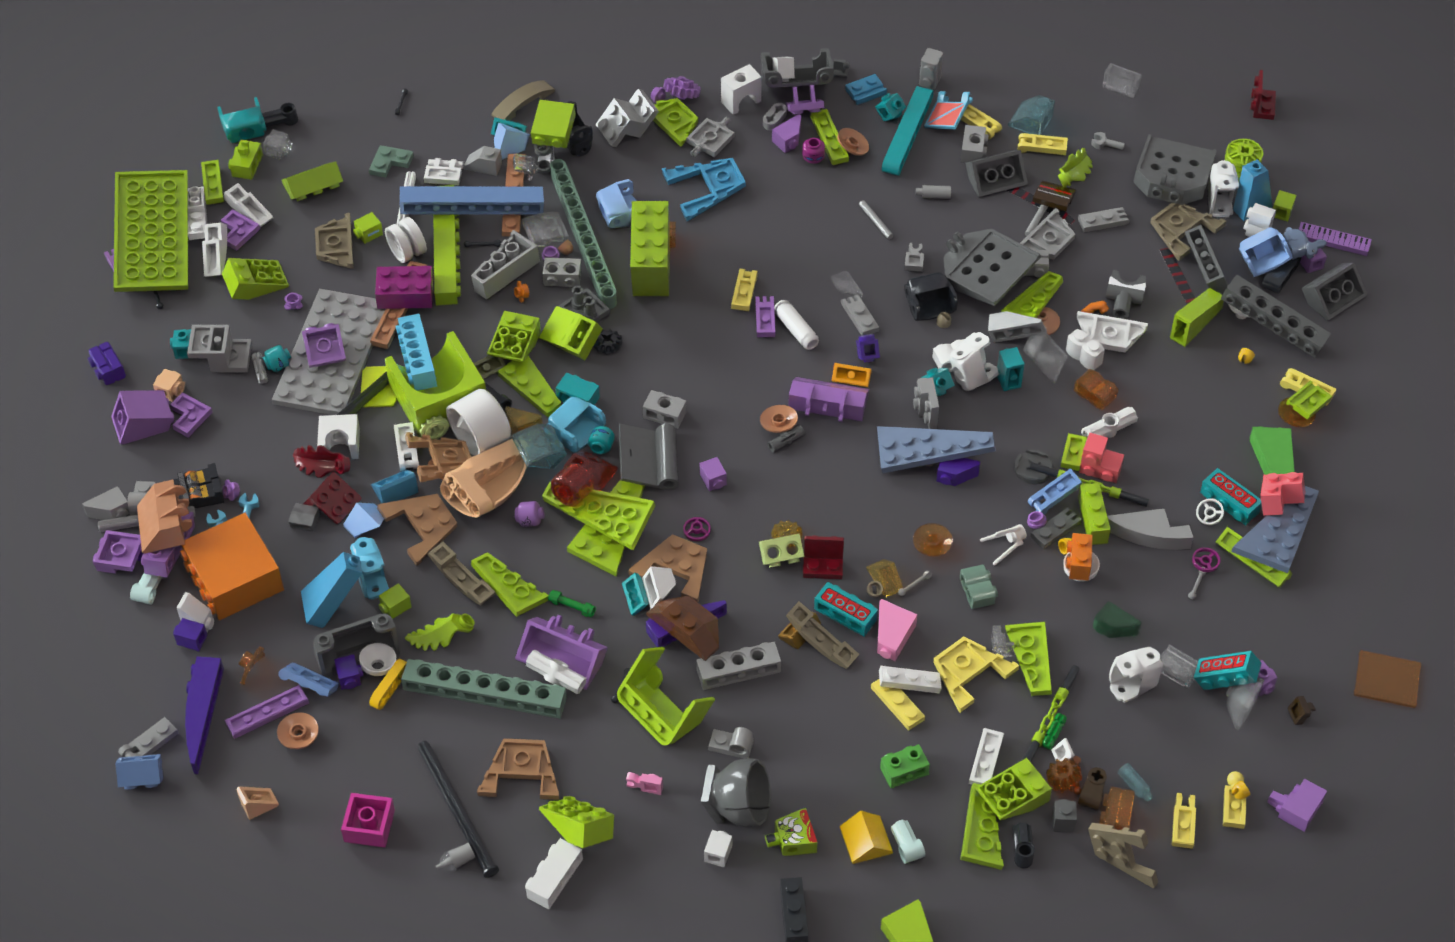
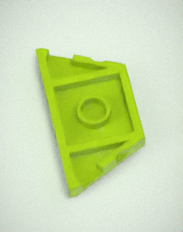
(675, 119)

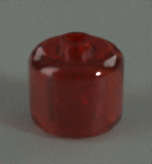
(572, 484)

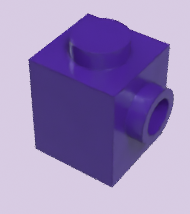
(190, 634)
(348, 672)

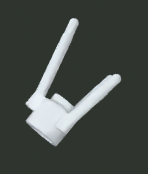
(1014, 534)

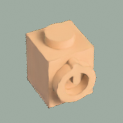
(171, 383)

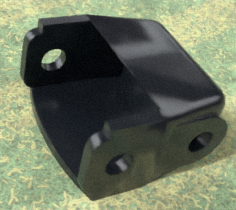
(580, 137)
(930, 296)

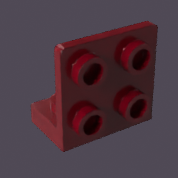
(1264, 100)
(334, 498)
(823, 557)

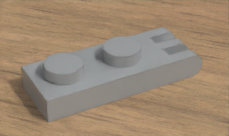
(1103, 219)
(860, 315)

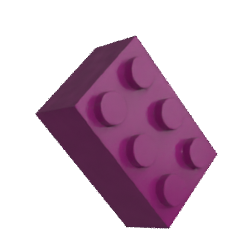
(404, 287)

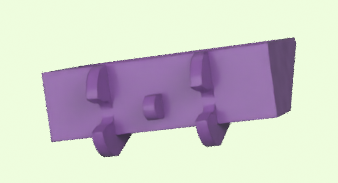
(828, 399)
(563, 644)

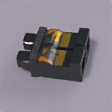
(201, 487)

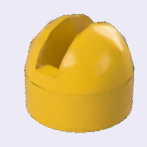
(1246, 355)
(1062, 544)
(1240, 790)

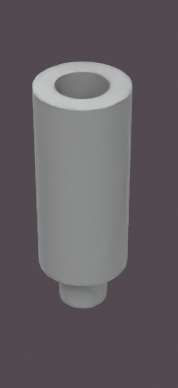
(930, 191)

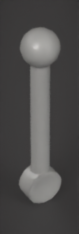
(927, 574)
(1192, 595)

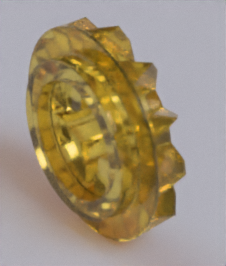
(778, 530)

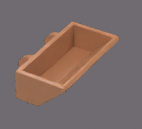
(161, 517)

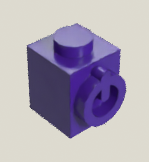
(867, 348)

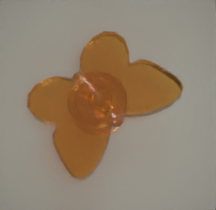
(248, 661)

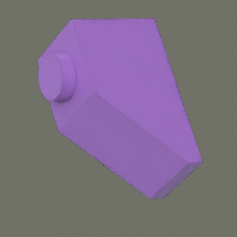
(787, 134)

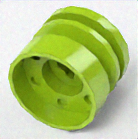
(1243, 152)

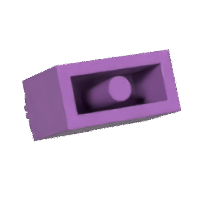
(1300, 805)

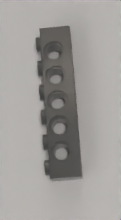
(1275, 316)

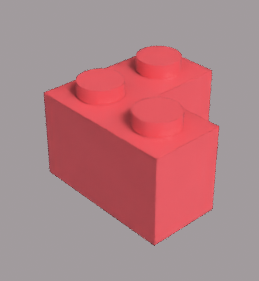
(1099, 461)
(1281, 490)

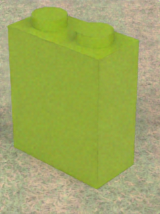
(553, 123)

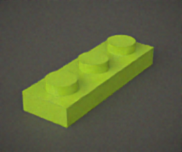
(212, 182)

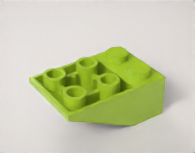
(253, 277)
(571, 332)
(515, 336)
(1015, 790)
(579, 821)

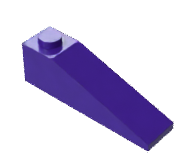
(662, 637)

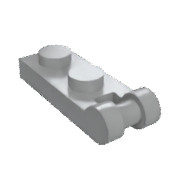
(150, 740)

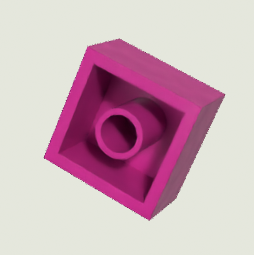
(368, 820)

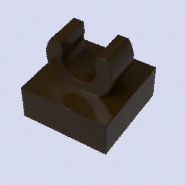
(1300, 710)

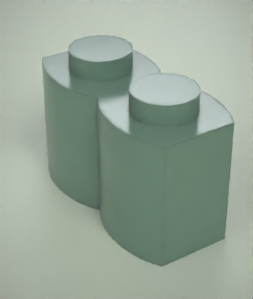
(978, 586)

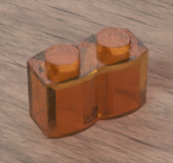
(1096, 389)

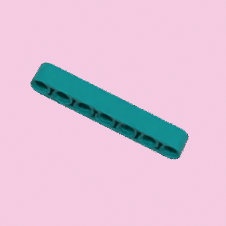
(907, 130)

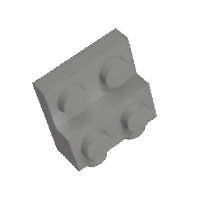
(926, 401)

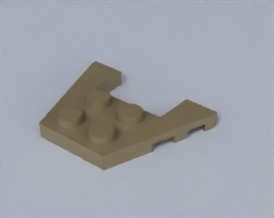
(1177, 219)
(1116, 849)

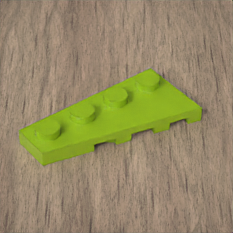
(1036, 296)
(530, 384)
(508, 585)
(1032, 655)
(981, 833)

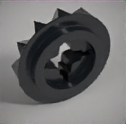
(608, 347)

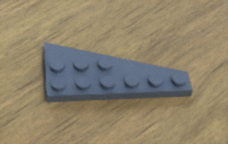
(917, 447)
(1278, 536)

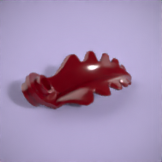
(320, 461)

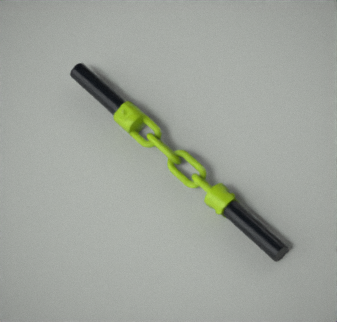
(1114, 492)
(1061, 696)

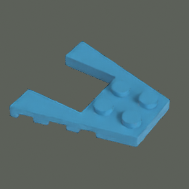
(720, 176)

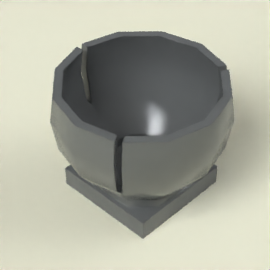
(737, 792)

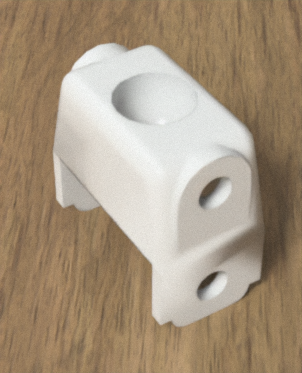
(1222, 180)
(970, 362)
(1131, 668)

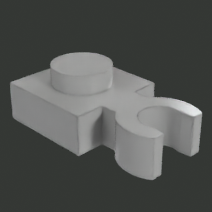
(914, 259)

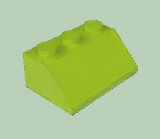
(313, 181)

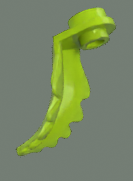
(1075, 168)
(441, 631)

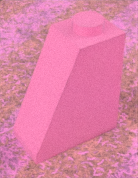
(894, 629)

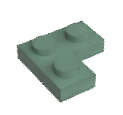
(387, 157)

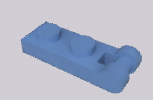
(1055, 491)
(308, 679)

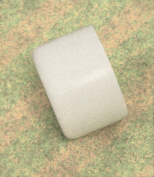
(479, 421)

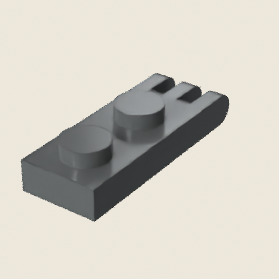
(1056, 528)

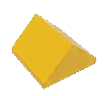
(865, 837)

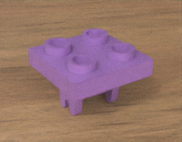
(811, 105)

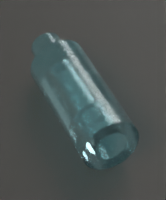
(1135, 782)

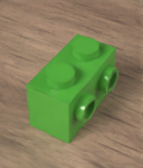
(904, 766)

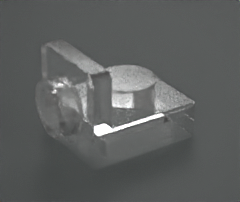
(525, 164)
(999, 643)

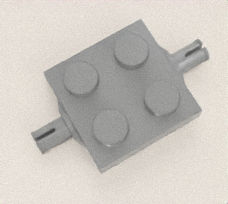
(710, 137)

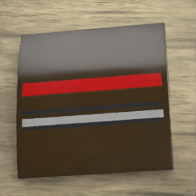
(1054, 195)

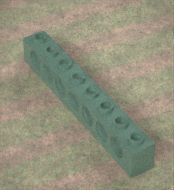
(492, 695)

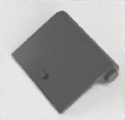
(649, 456)

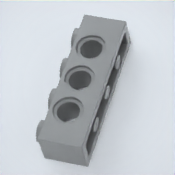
(731, 673)

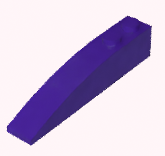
(200, 705)

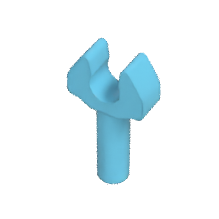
(248, 506)
(211, 522)

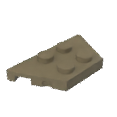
(335, 242)

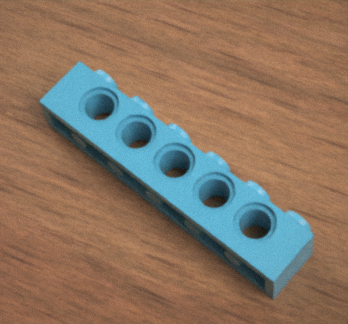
(416, 352)

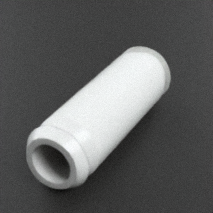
(796, 324)

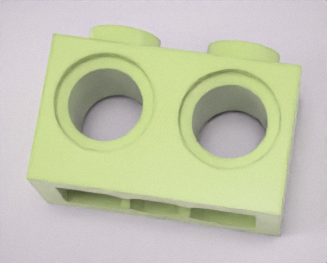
(780, 545)

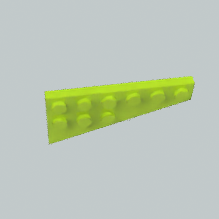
(609, 513)
(599, 548)

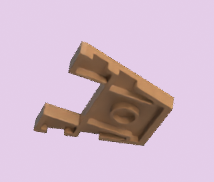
(445, 453)
(427, 516)
(684, 559)
(521, 761)

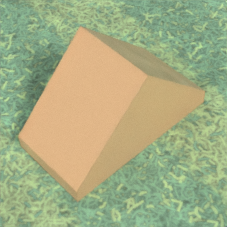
(256, 800)

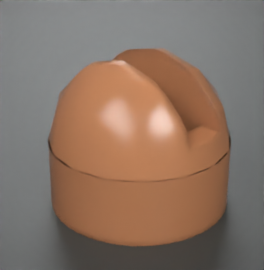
(566, 247)

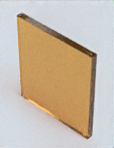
(1387, 679)

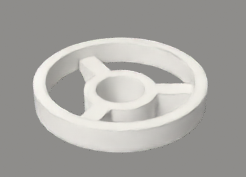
(1207, 517)

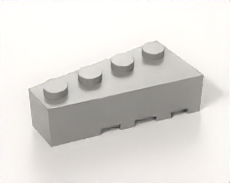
(505, 265)

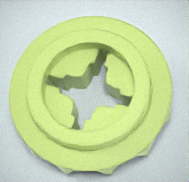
(436, 432)

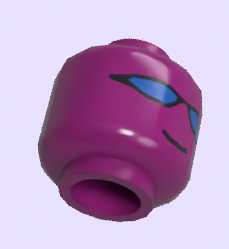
(813, 150)

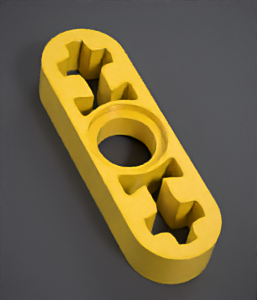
(388, 685)

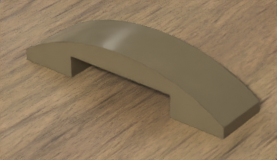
(521, 97)
(459, 575)
(819, 637)

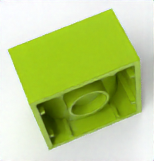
(454, 376)

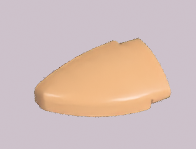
(484, 480)

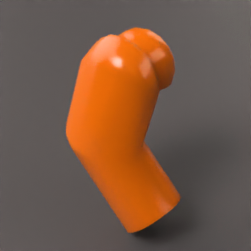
(1092, 307)

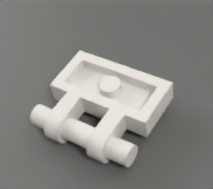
(443, 171)

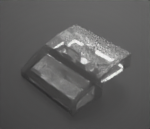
(544, 228)

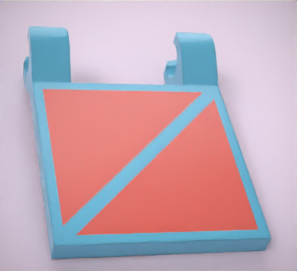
(947, 114)

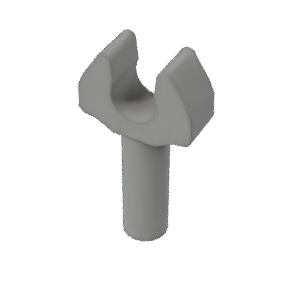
(1100, 141)

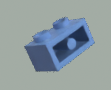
(139, 771)

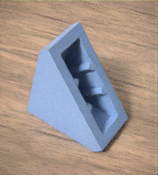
(510, 140)
(362, 519)

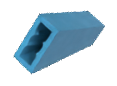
(1253, 188)
(330, 588)

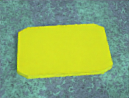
(385, 397)

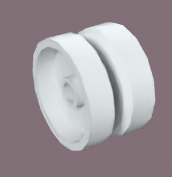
(405, 240)

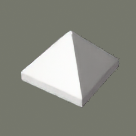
(1063, 750)

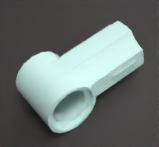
(146, 589)
(908, 846)

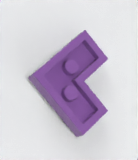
(241, 229)
(192, 413)

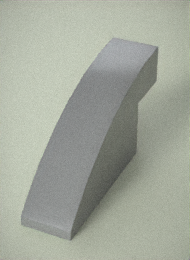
(1150, 530)

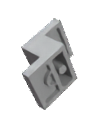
(627, 118)
(219, 348)

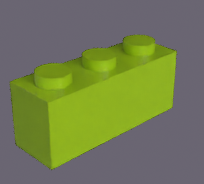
(1094, 513)

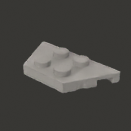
(1050, 235)

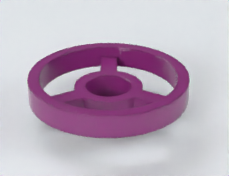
(696, 531)
(1208, 568)

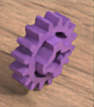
(681, 87)

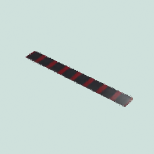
(1029, 198)
(1177, 275)

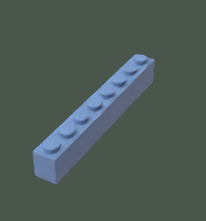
(471, 200)

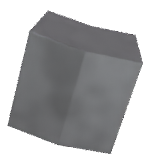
(304, 517)

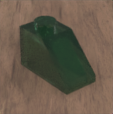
(1116, 622)

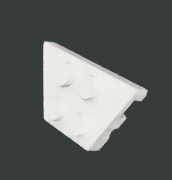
(1111, 332)

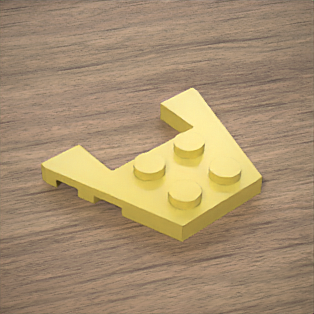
(964, 662)

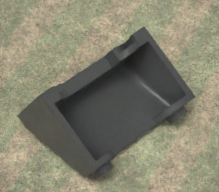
(819, 72)
(353, 637)

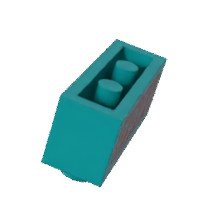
(1233, 496)
(846, 609)
(1227, 670)

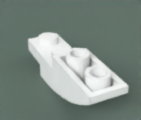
(196, 213)

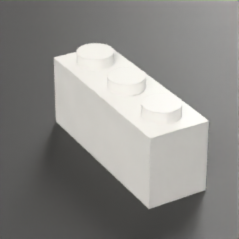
(553, 873)

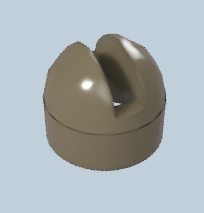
(944, 320)
(879, 588)

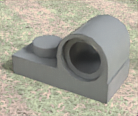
(135, 497)
(733, 744)

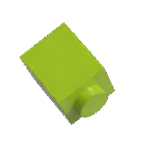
(1284, 205)
(367, 228)
(394, 601)

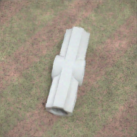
(1111, 423)
(556, 671)

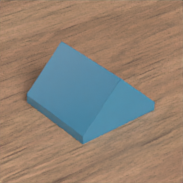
(396, 487)

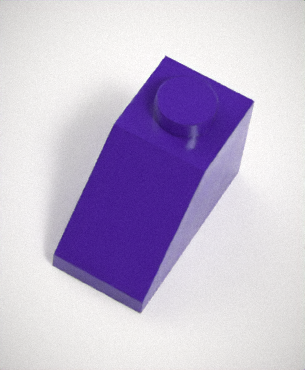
(957, 471)

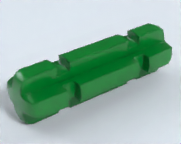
(1054, 731)

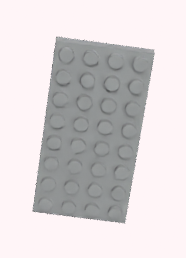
(330, 386)

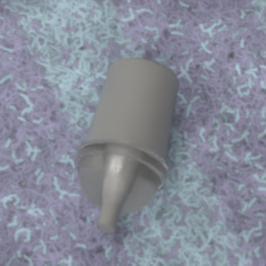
(456, 857)

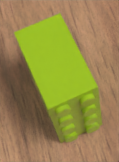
(650, 248)

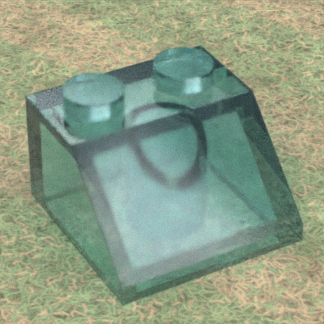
(1033, 115)
(539, 446)

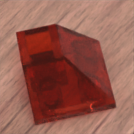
(599, 469)

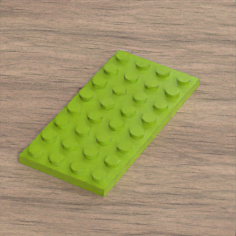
(151, 231)

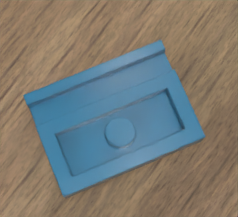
(866, 89)

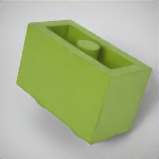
(245, 159)

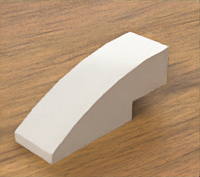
(247, 205)
(214, 249)

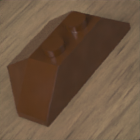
(688, 623)

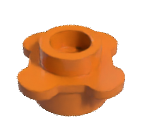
(521, 291)

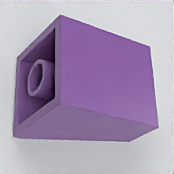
(141, 415)

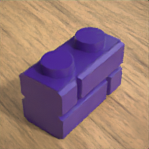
(106, 363)

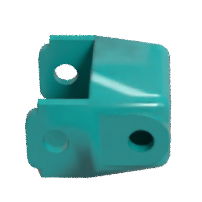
(243, 124)

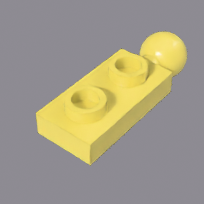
(1234, 809)

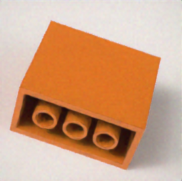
(231, 566)

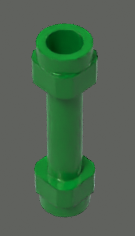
(587, 609)

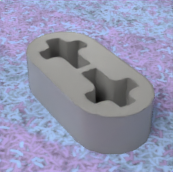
(777, 118)

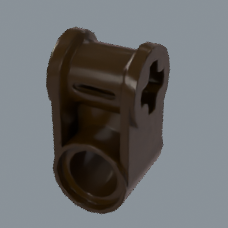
(1093, 790)

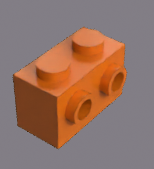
(1080, 556)

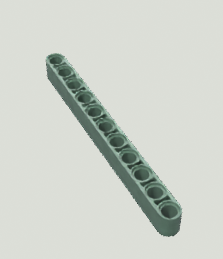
(583, 233)

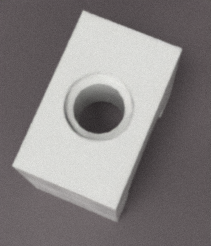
(739, 85)
(340, 430)

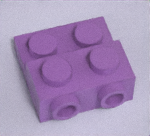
(323, 345)
(117, 552)

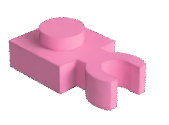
(648, 783)

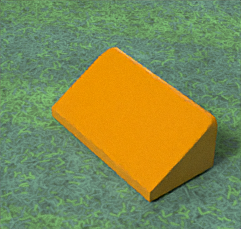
(851, 375)

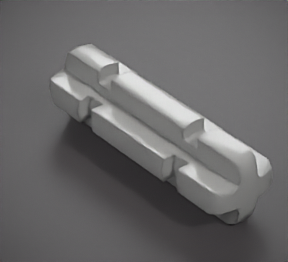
(259, 368)

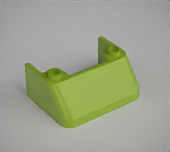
(652, 707)

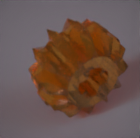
(1064, 775)

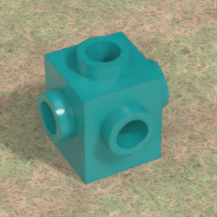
(890, 106)
(180, 343)
(942, 379)

